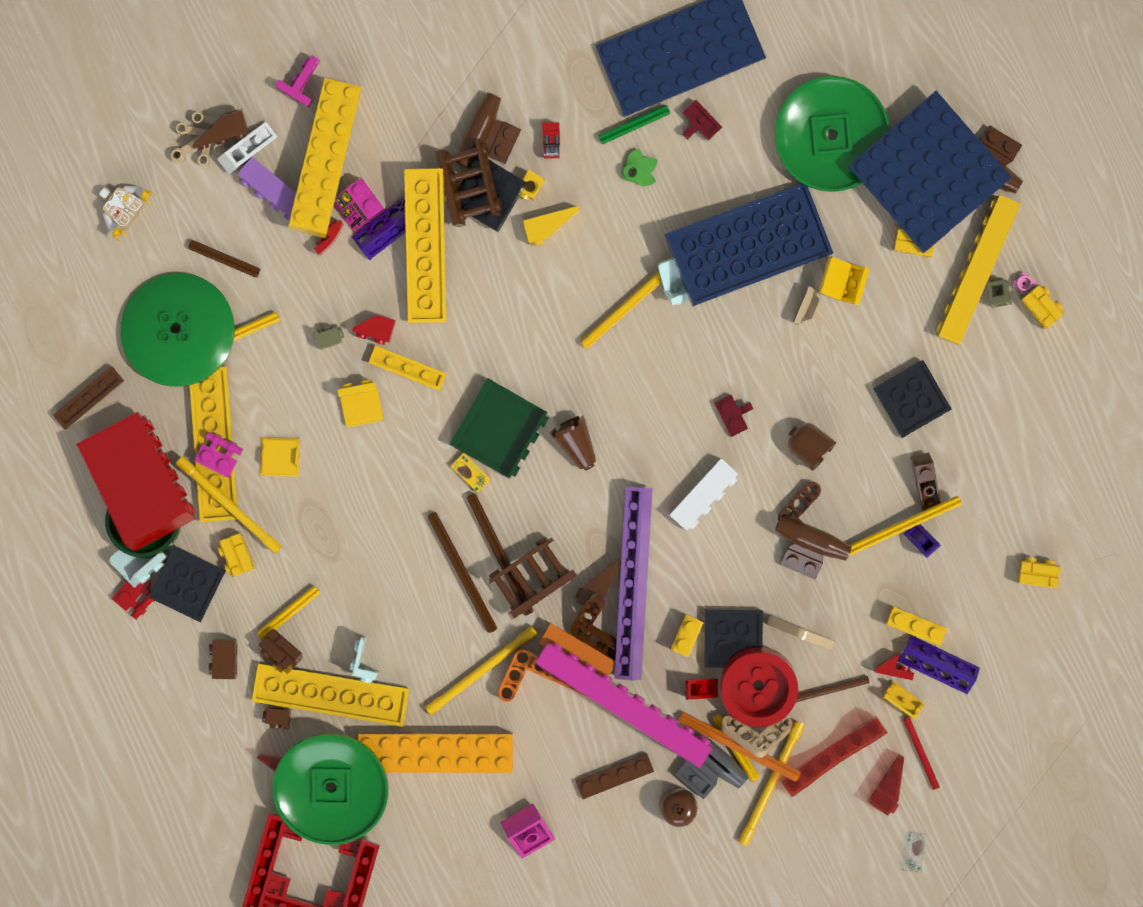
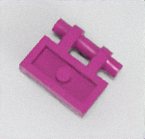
(216, 460)

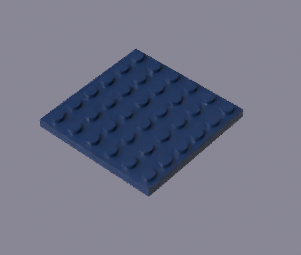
(929, 171)

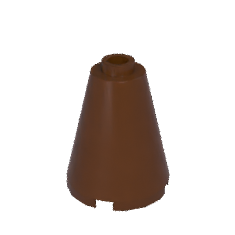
(576, 442)

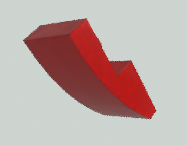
(333, 232)

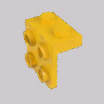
(844, 281)
(360, 403)

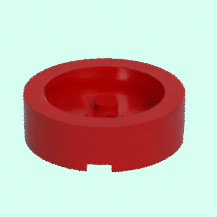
(763, 705)

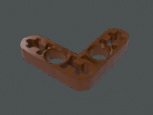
(805, 490)
(587, 626)

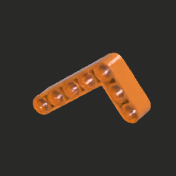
(522, 668)

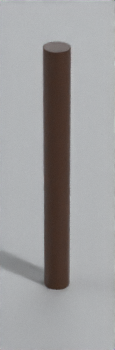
(833, 688)

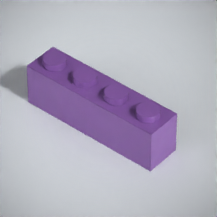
(268, 187)

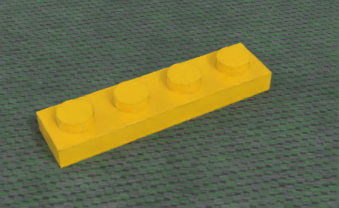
(407, 368)

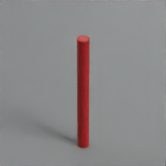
(921, 753)

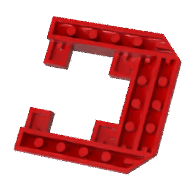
(271, 889)

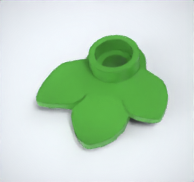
(642, 167)

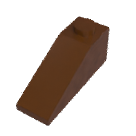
(599, 584)

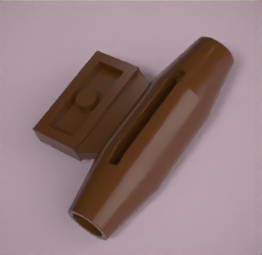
(496, 134)
(1004, 151)
(809, 547)

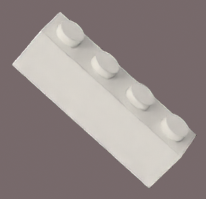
(703, 494)

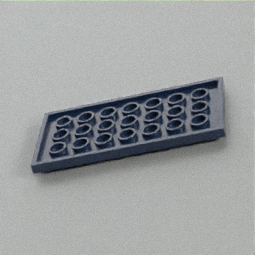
(679, 53)
(748, 244)

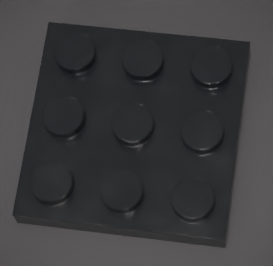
(507, 188)
(912, 399)
(187, 584)
(729, 633)

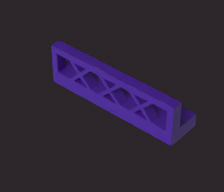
(389, 232)
(941, 662)

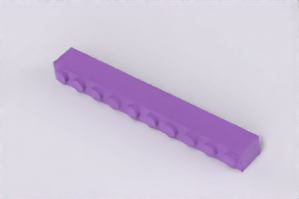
(633, 583)

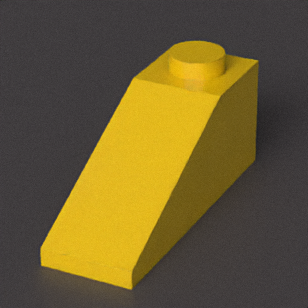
(545, 226)

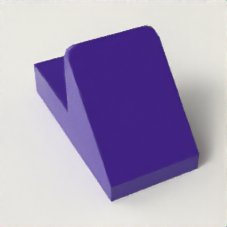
(922, 540)

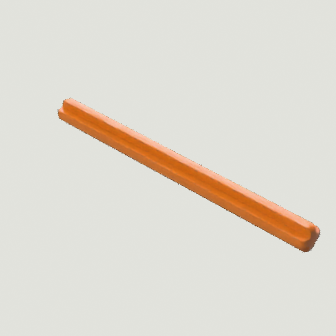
(722, 738)

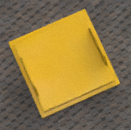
(280, 456)

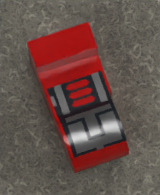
(551, 140)

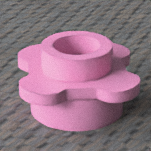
(1024, 288)

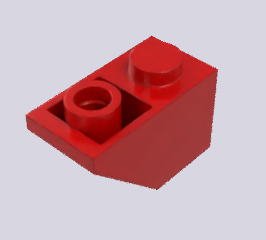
(376, 327)

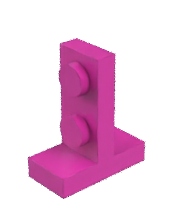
(300, 81)

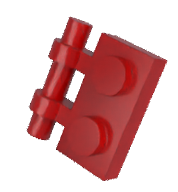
(128, 595)

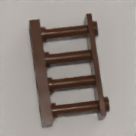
(450, 178)
(548, 586)

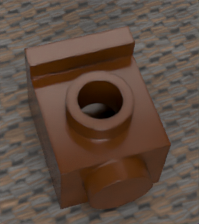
(277, 717)

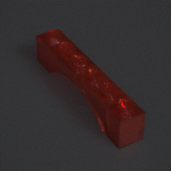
(834, 754)

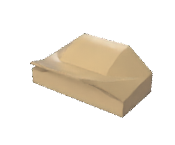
(808, 307)

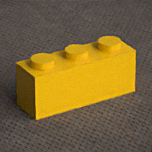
(916, 626)

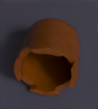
(809, 444)
(679, 798)

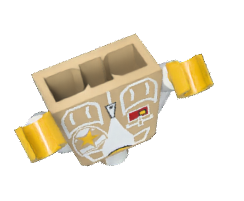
(123, 207)

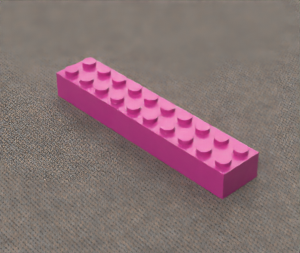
(624, 705)

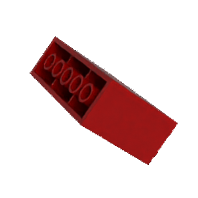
(136, 481)

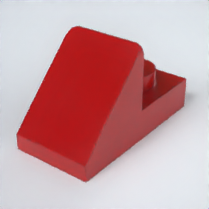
(888, 667)
(701, 688)

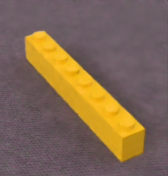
(978, 269)

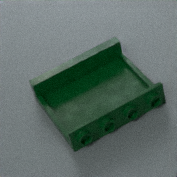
(499, 428)

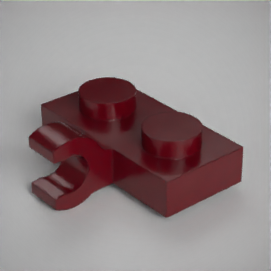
(701, 121)
(732, 415)

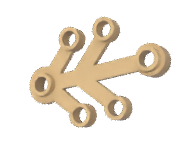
(198, 132)

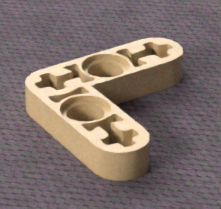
(800, 632)
(755, 739)

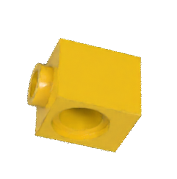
(537, 180)

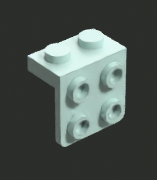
(672, 282)
(136, 569)
(365, 674)

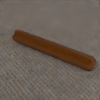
(224, 258)

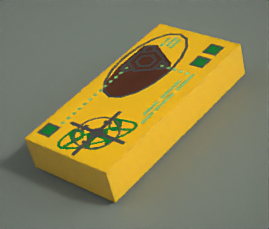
(470, 472)

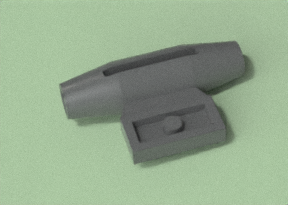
(716, 765)

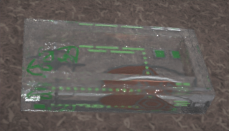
(913, 852)

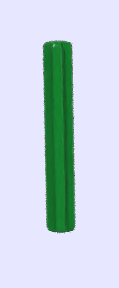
(634, 124)

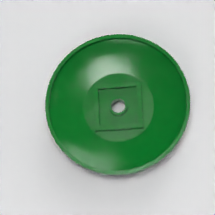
(810, 113)
(204, 334)
(327, 814)

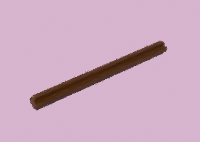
(496, 548)
(462, 572)

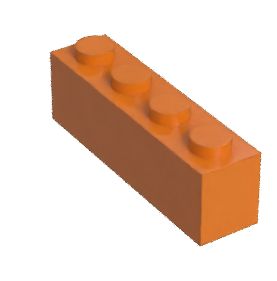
(571, 644)

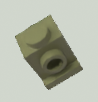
(993, 287)
(329, 337)

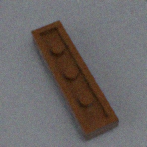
(88, 397)
(614, 776)

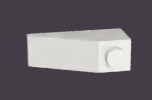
(247, 147)

